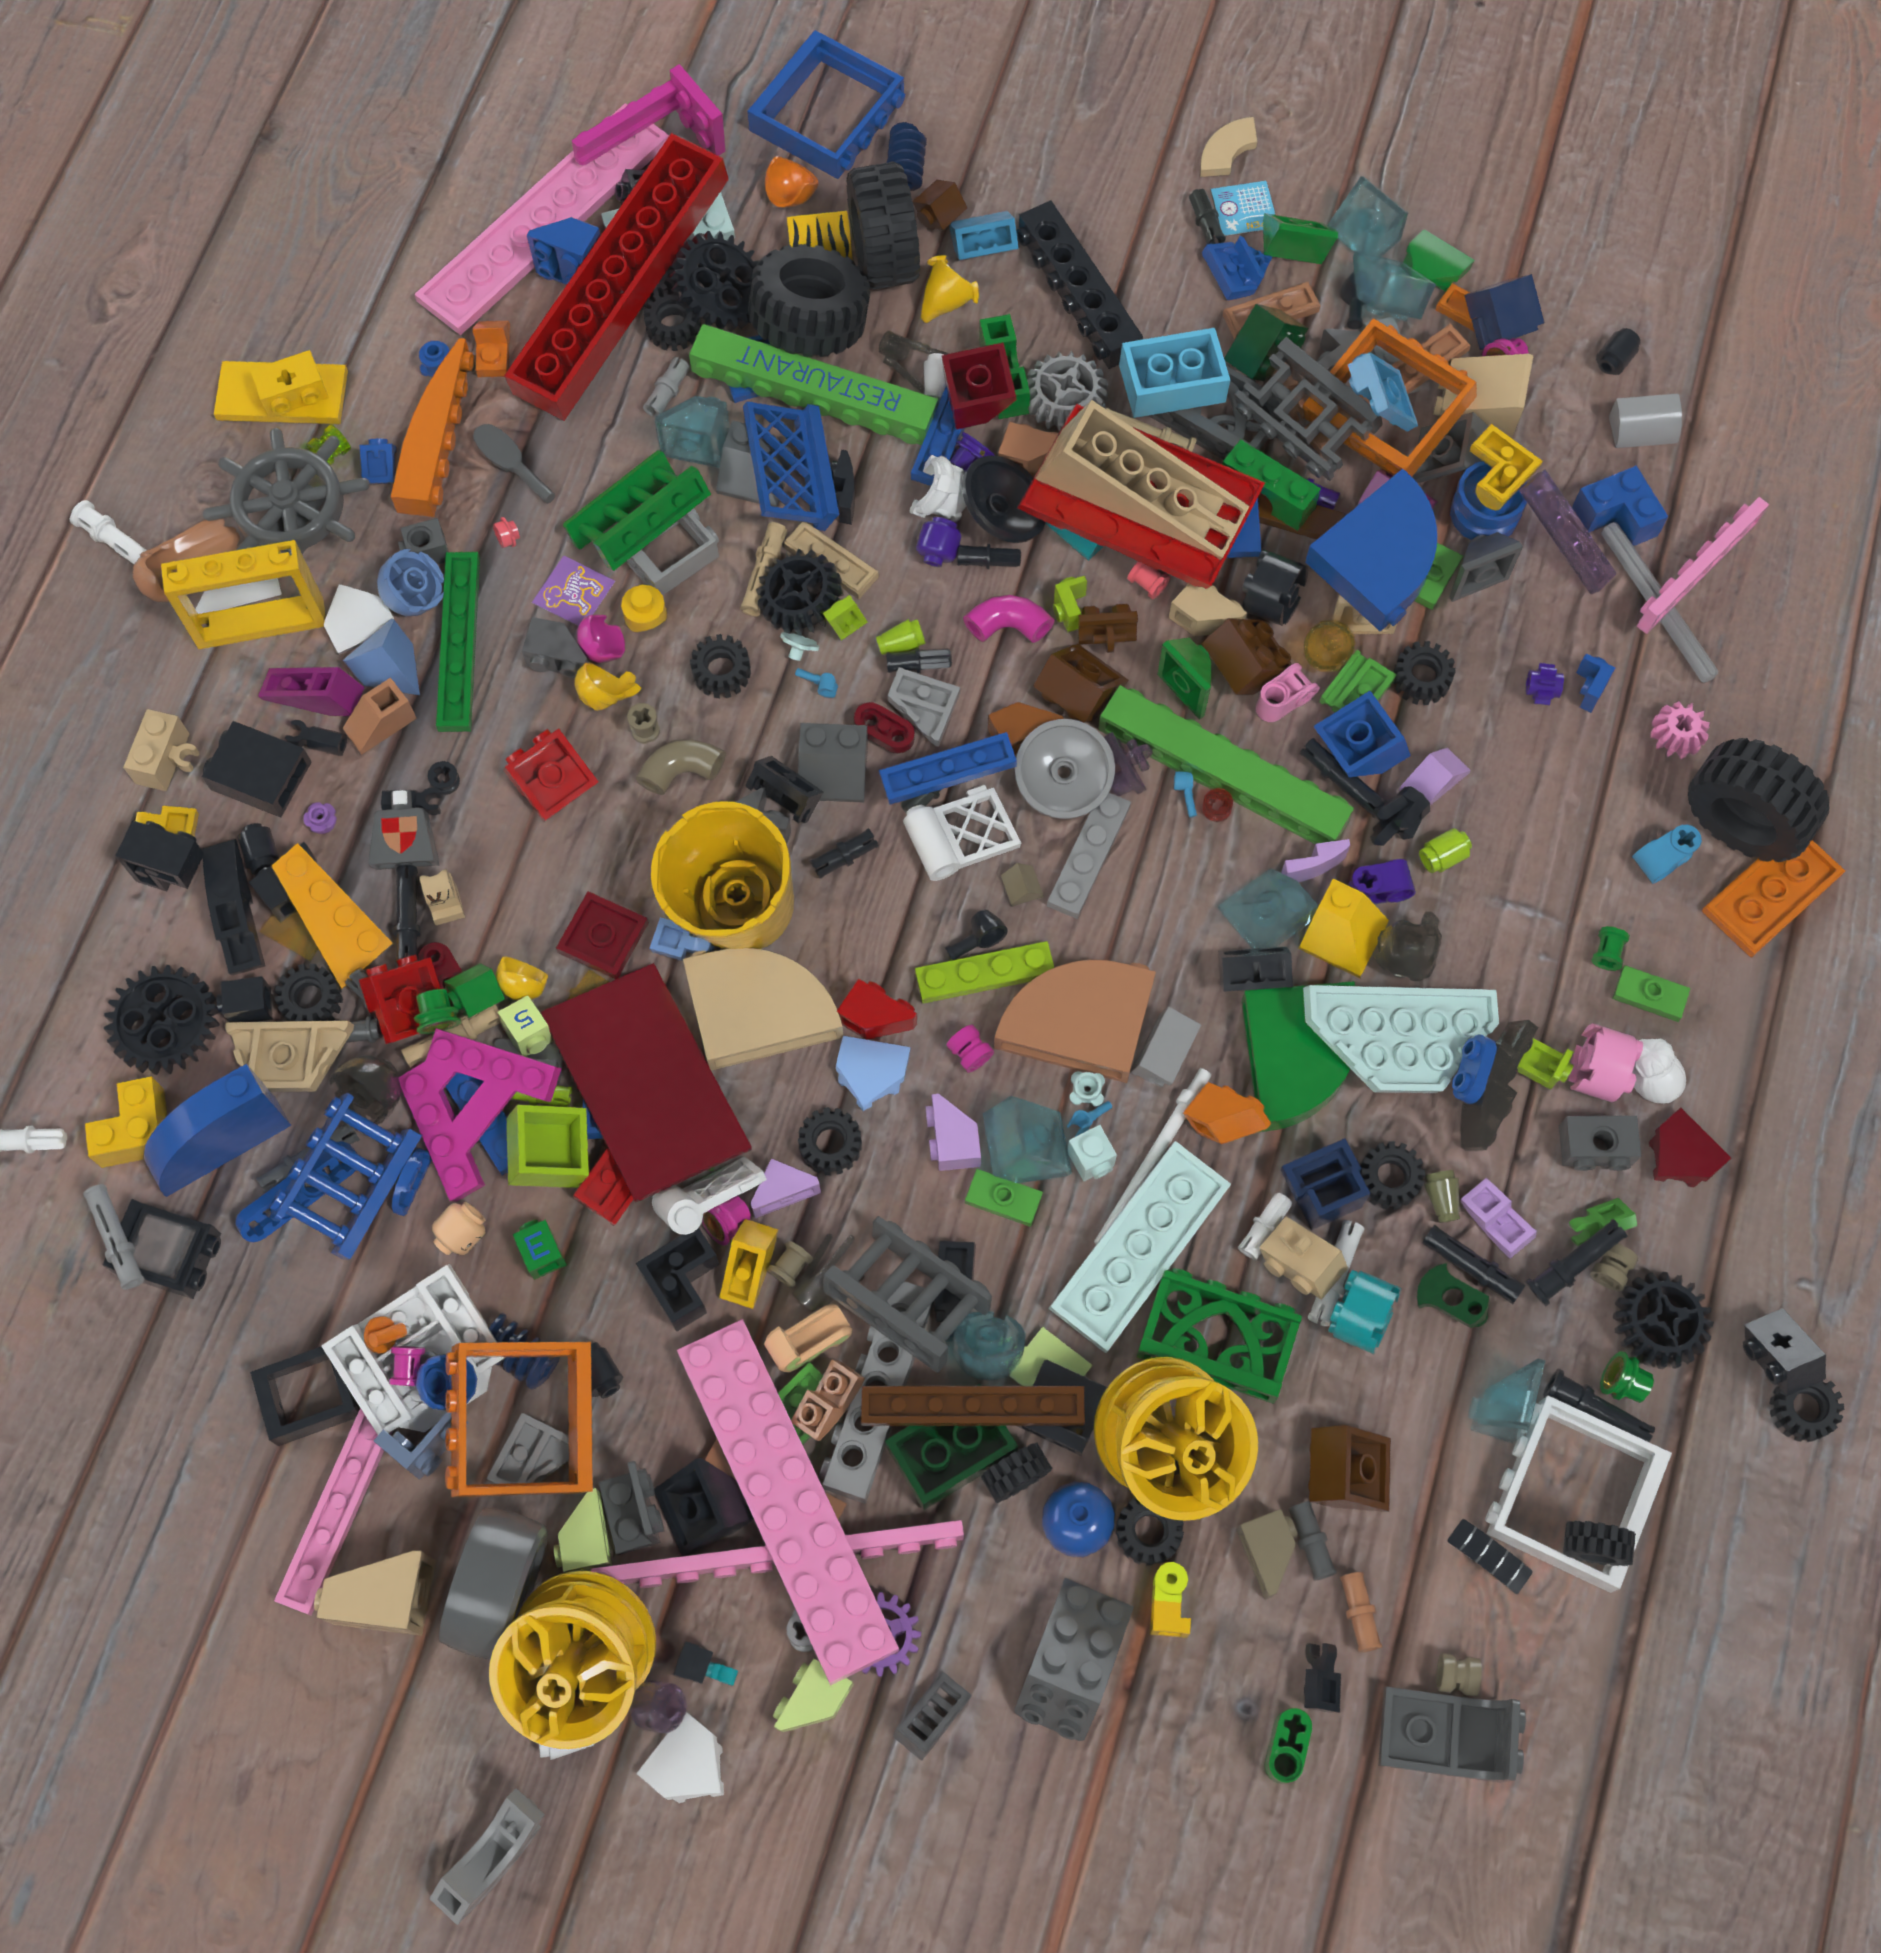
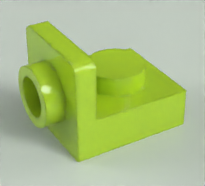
(845, 617)

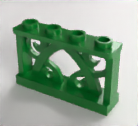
(1249, 1377)

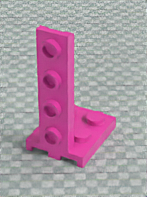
(678, 94)

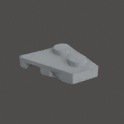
(924, 702)
(530, 1453)

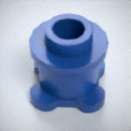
(431, 356)

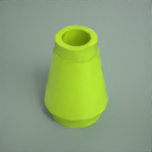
(901, 638)

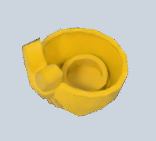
(601, 689)

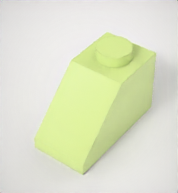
(584, 1537)

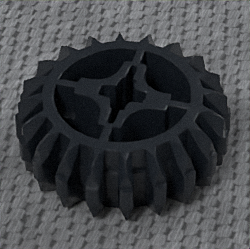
(803, 574)
(1658, 1292)

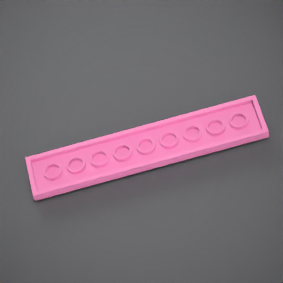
(502, 252)
(788, 1503)

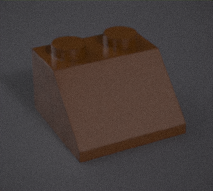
(1078, 682)
(1349, 1468)

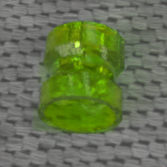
(343, 448)

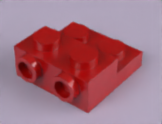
(549, 773)
(394, 994)

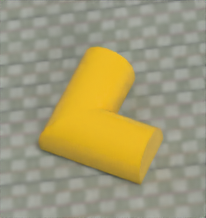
(1510, 467)

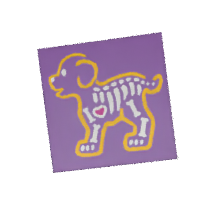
(573, 591)

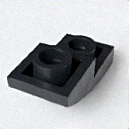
(844, 487)

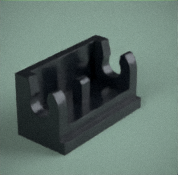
(785, 787)

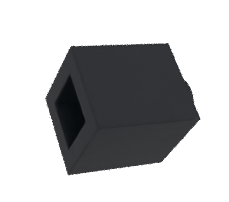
(245, 1000)

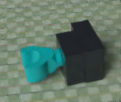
(696, 1663)

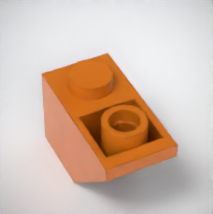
(1225, 1115)

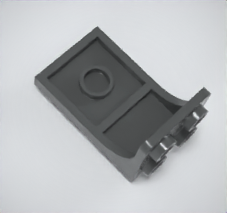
(1073, 1661)
(1451, 1735)

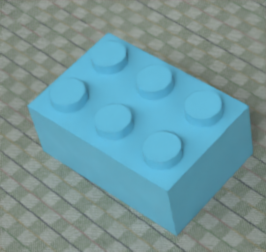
(1174, 372)

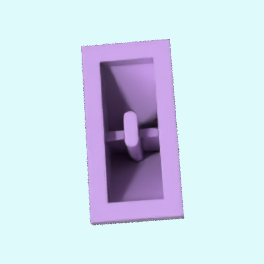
(1437, 774)
(782, 1188)

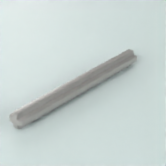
(1650, 587)

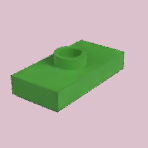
(1440, 573)
(1651, 993)
(1003, 1197)

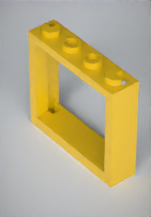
(240, 568)

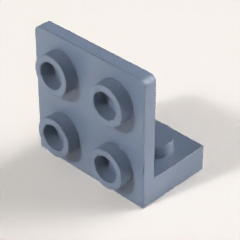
(420, 1459)

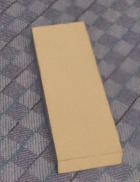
(855, 573)

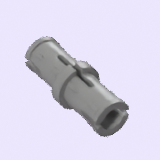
(666, 387)

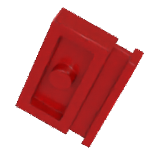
(605, 1190)

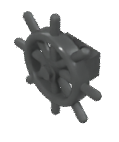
(293, 506)

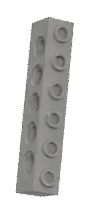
(857, 1481)

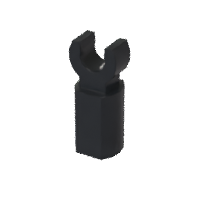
(318, 738)
(419, 800)

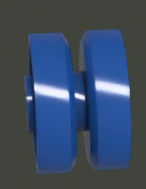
(1475, 519)

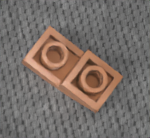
(825, 1406)

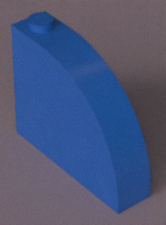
(1380, 551)
(212, 1129)

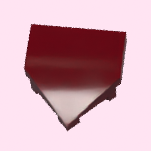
(1685, 1151)

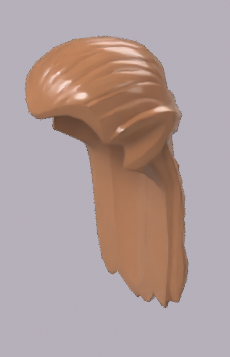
(198, 541)

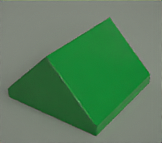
(1297, 238)

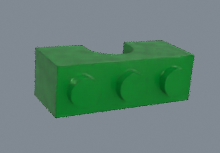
(1000, 330)
(1289, 493)

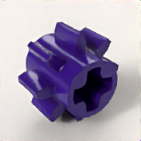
(1544, 684)

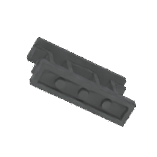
(1325, 391)

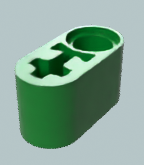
(1281, 1734)

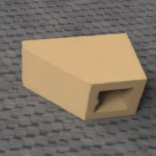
(1203, 610)

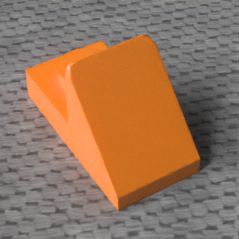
(492, 348)

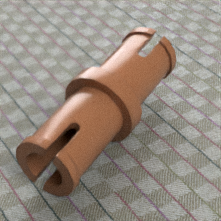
(1361, 1612)

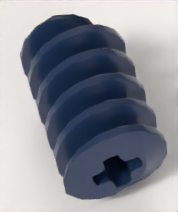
(908, 150)
(533, 1369)

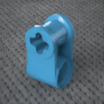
(1665, 854)

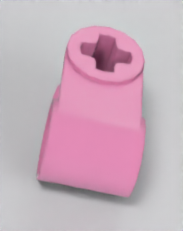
(1289, 689)

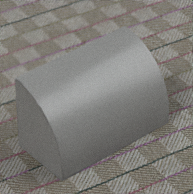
(1646, 420)

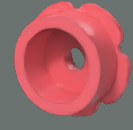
(506, 532)

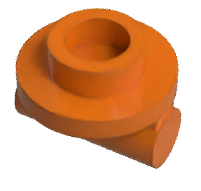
(382, 1334)

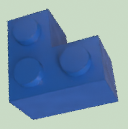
(1622, 500)

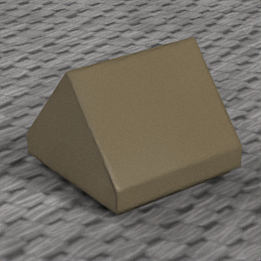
(1021, 884)

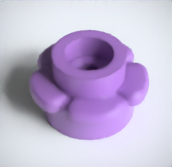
(322, 825)

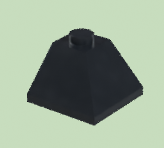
(702, 1505)

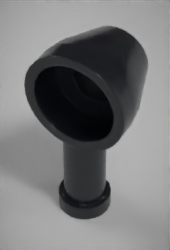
(1349, 296)
(986, 930)

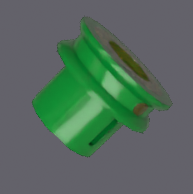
(435, 1012)
(1626, 1379)

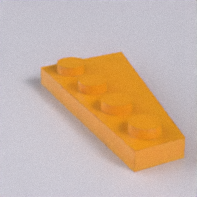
(333, 920)

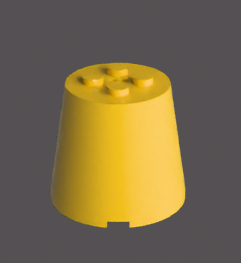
(715, 859)

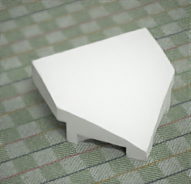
(354, 617)
(685, 1763)

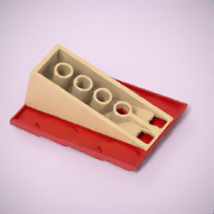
(1141, 495)

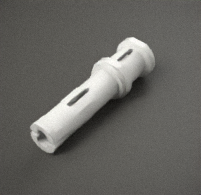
(104, 530)

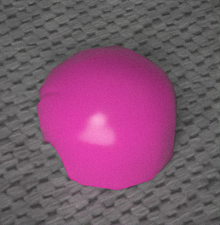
(599, 640)

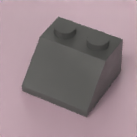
(834, 760)

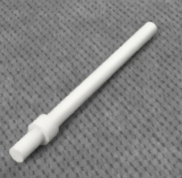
(1160, 1145)

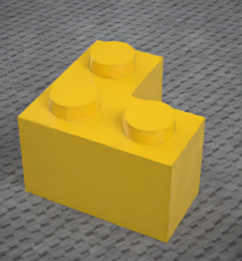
(124, 1137)

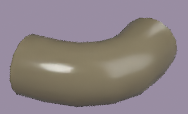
(680, 758)

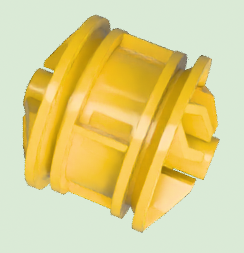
(1207, 1436)
(542, 1663)

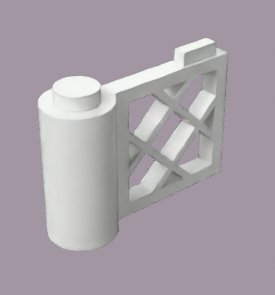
(936, 839)
(685, 1207)

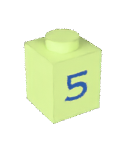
(525, 1027)

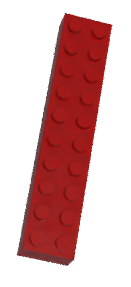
(617, 277)

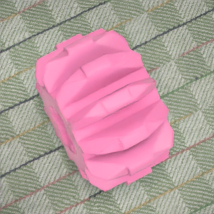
(1668, 726)

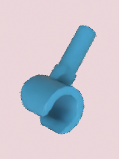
(826, 682)
(1184, 782)
(1085, 1120)

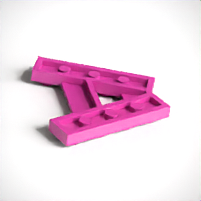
(453, 1137)

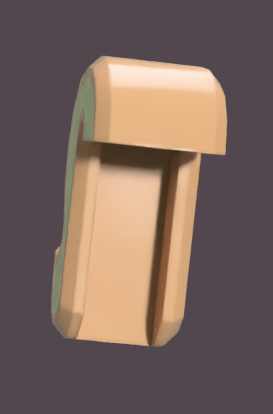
(808, 1338)

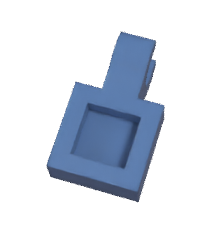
(675, 942)

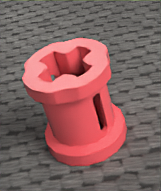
(1149, 579)

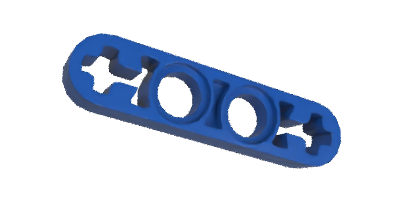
(304, 1197)

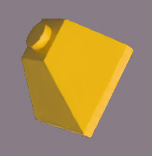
(1344, 929)

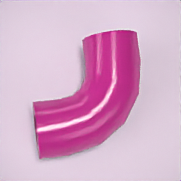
(1008, 612)

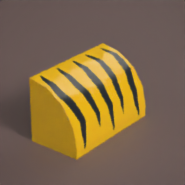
(822, 229)

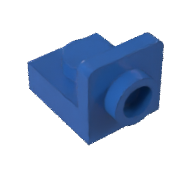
(378, 461)
(1597, 676)

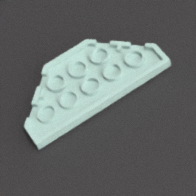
(1400, 1035)

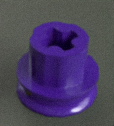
(969, 451)

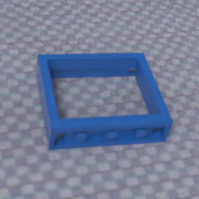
(813, 51)

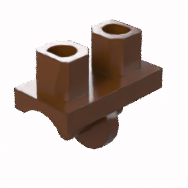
(1107, 627)

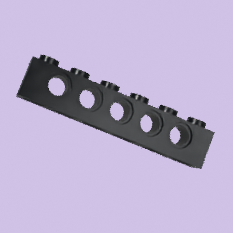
(1068, 265)

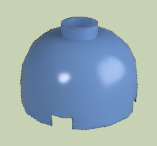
(410, 583)

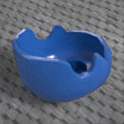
(434, 1382)

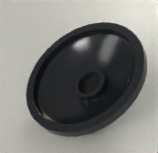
(992, 494)

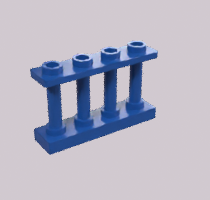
(362, 1206)

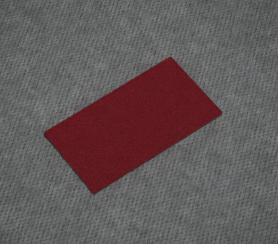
(645, 1082)

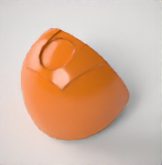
(789, 183)

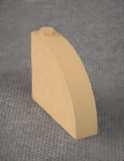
(757, 1005)

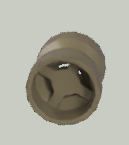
(1614, 1267)
(1458, 1674)

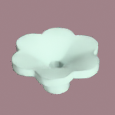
(799, 644)

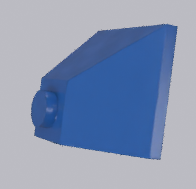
(1363, 737)

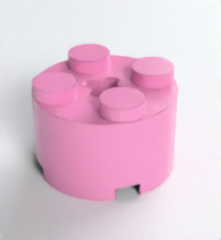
(1605, 1063)

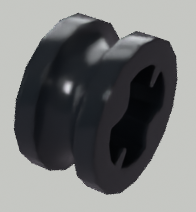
(444, 767)

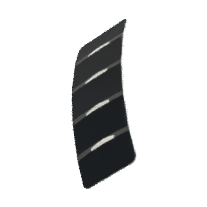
(1490, 1555)

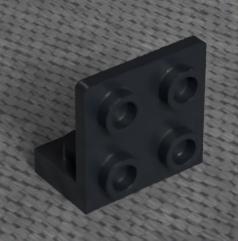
(1068, 1437)

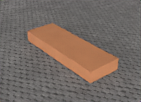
(1295, 301)

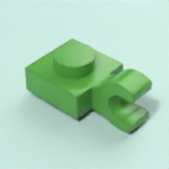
(1600, 1216)

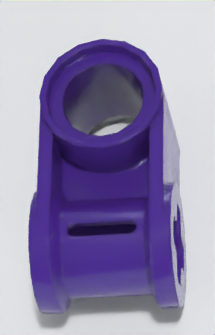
(1384, 881)

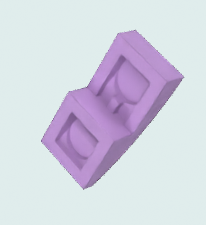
(1323, 858)
(1497, 1218)

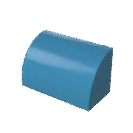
(984, 235)

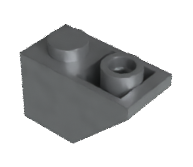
(552, 648)

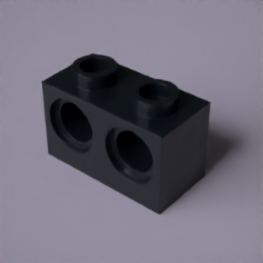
(1255, 969)

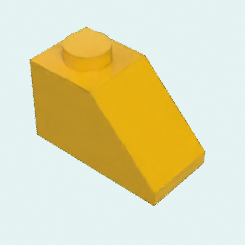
(748, 1263)

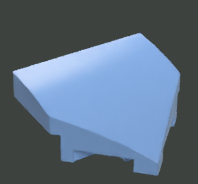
(871, 1068)

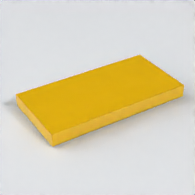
(239, 399)

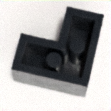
(159, 856)
(671, 1273)

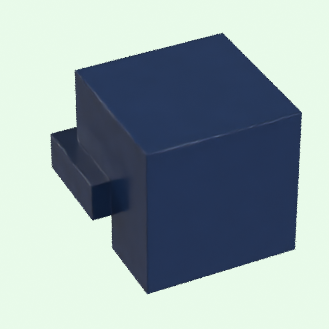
(1505, 310)
(1326, 1183)

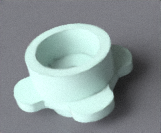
(1081, 1080)

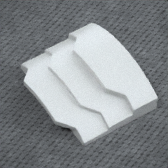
(436, 1318)

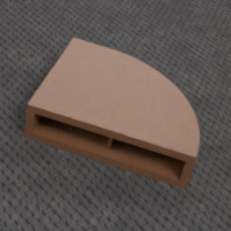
(1080, 1017)

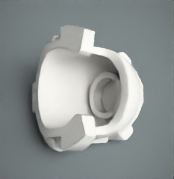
(945, 493)

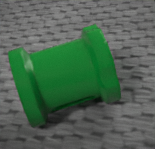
(1610, 948)

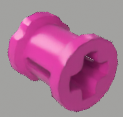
(406, 1365)

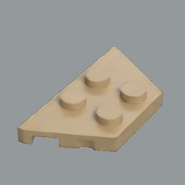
(289, 1054)

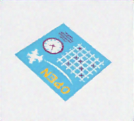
(1242, 207)

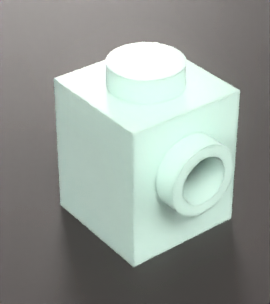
(1092, 1153)

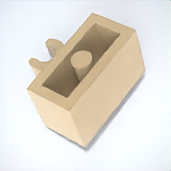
(158, 750)
(1303, 1258)

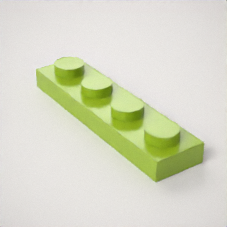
(983, 972)

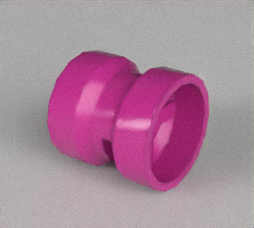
(970, 1048)

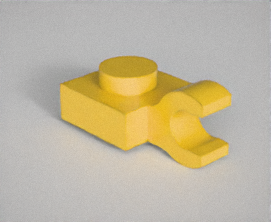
(173, 819)

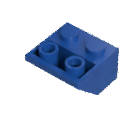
(561, 247)

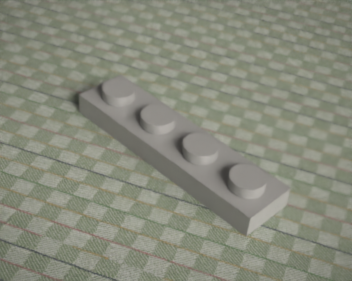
(1088, 856)

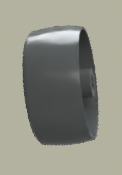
(492, 1580)

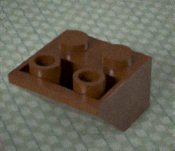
(1247, 654)

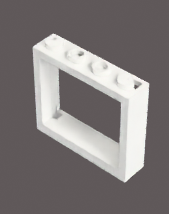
(1638, 1508)

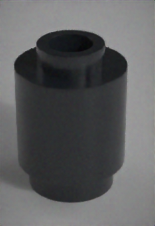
(1618, 351)
(257, 847)
(604, 1373)

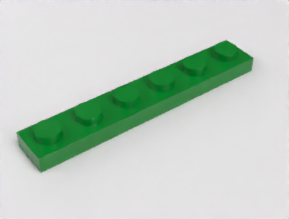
(458, 642)

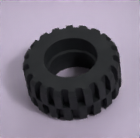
(883, 224)
(809, 300)
(1758, 800)

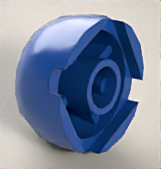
(1078, 1519)

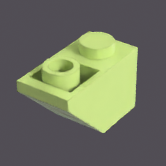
(812, 1699)

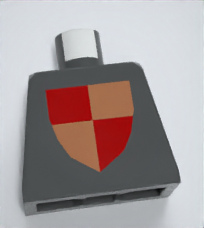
(402, 836)

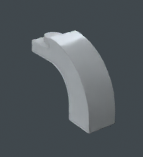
(489, 1858)

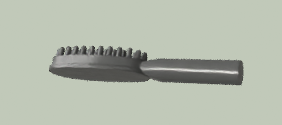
(506, 455)

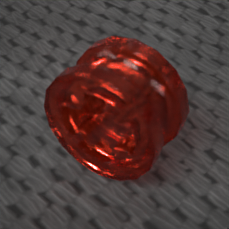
(1212, 796)

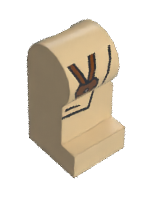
(442, 897)

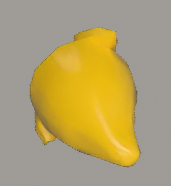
(945, 290)

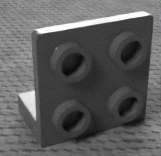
(629, 1511)

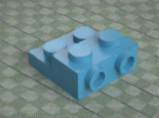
(1383, 388)

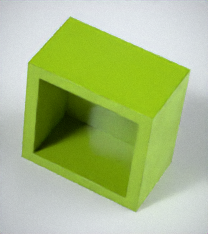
(547, 1146)

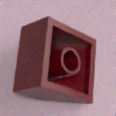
(978, 384)

